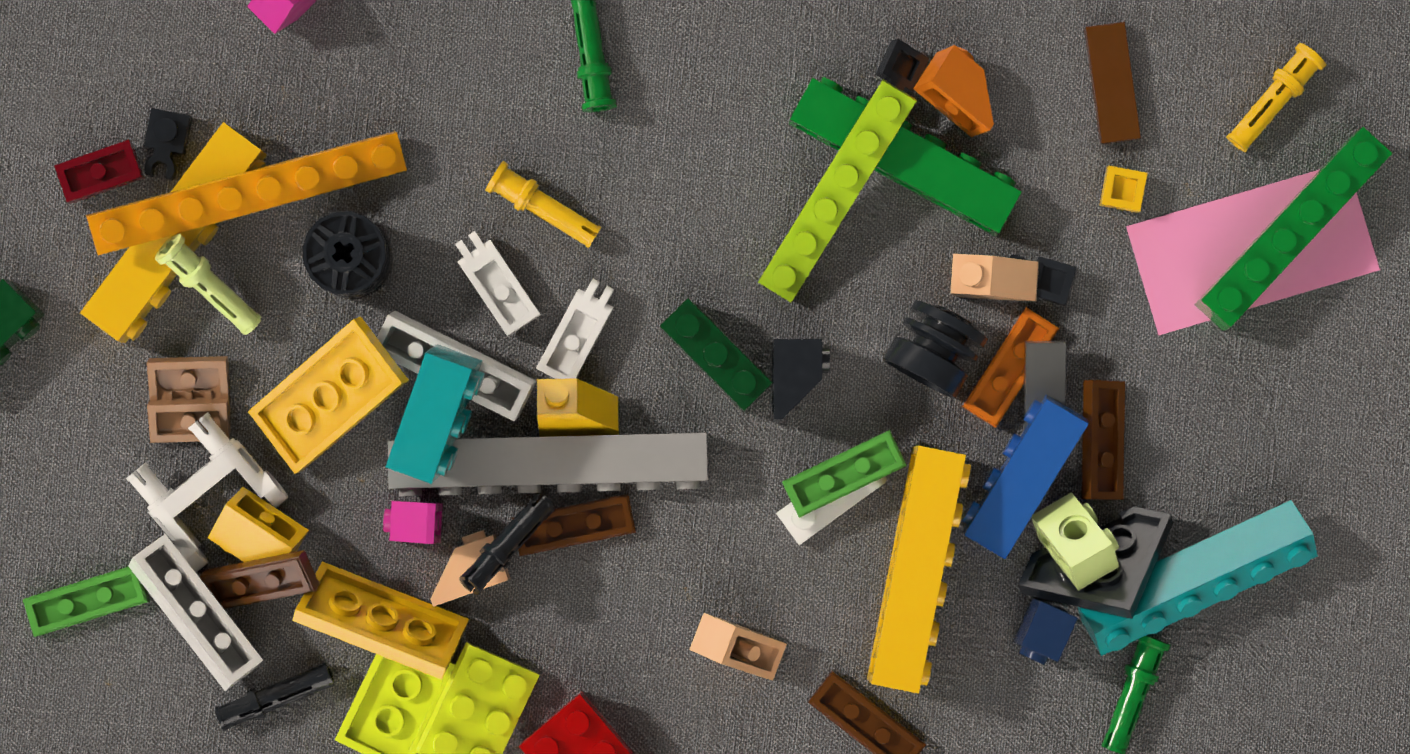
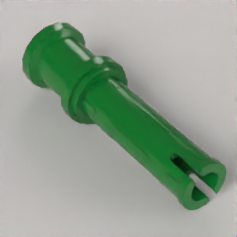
(593, 69)
(1140, 675)

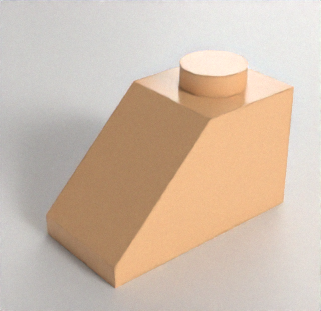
(994, 277)
(462, 558)
(737, 647)

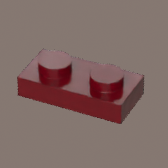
(99, 171)

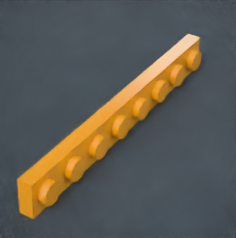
(246, 193)

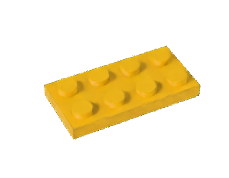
(328, 395)
(381, 620)

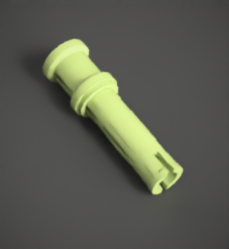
(196, 273)

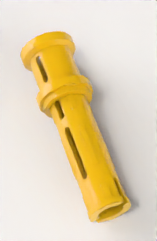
(1291, 83)
(526, 195)

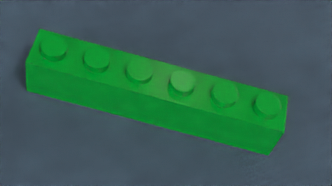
(911, 160)
(1293, 229)

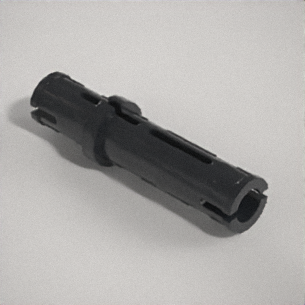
(500, 551)
(260, 702)

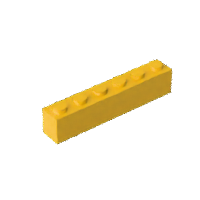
(138, 279)

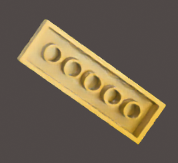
(917, 568)

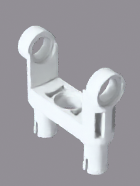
(225, 456)

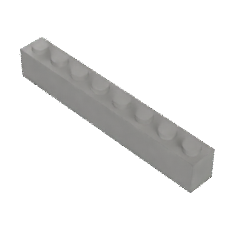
(567, 463)

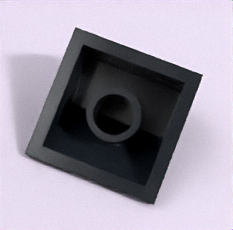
(795, 372)

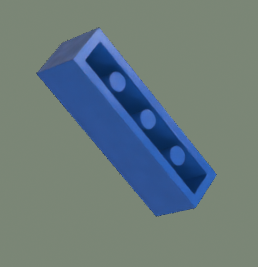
(1025, 475)

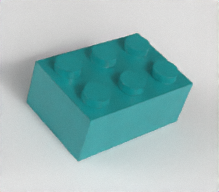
(436, 414)

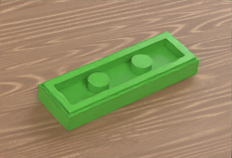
(844, 473)
(84, 601)

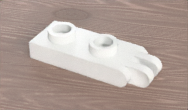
(497, 285)
(576, 333)

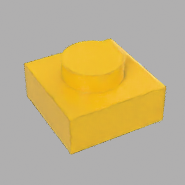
(1123, 189)

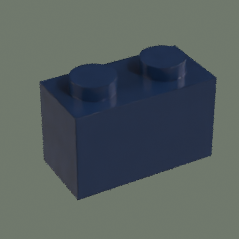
(1044, 632)

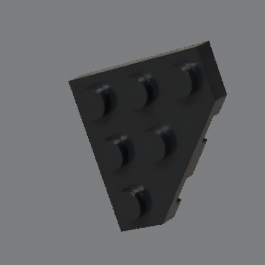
(1140, 541)

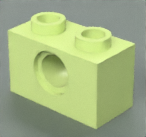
(1076, 541)

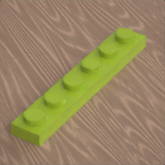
(837, 190)

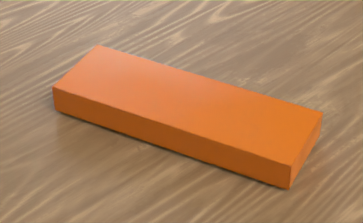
(1006, 370)

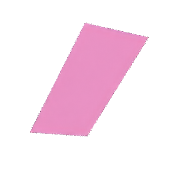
(1193, 247)

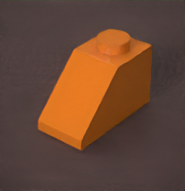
(958, 90)

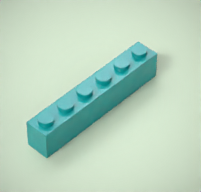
(1209, 574)

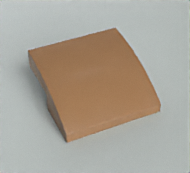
(184, 392)

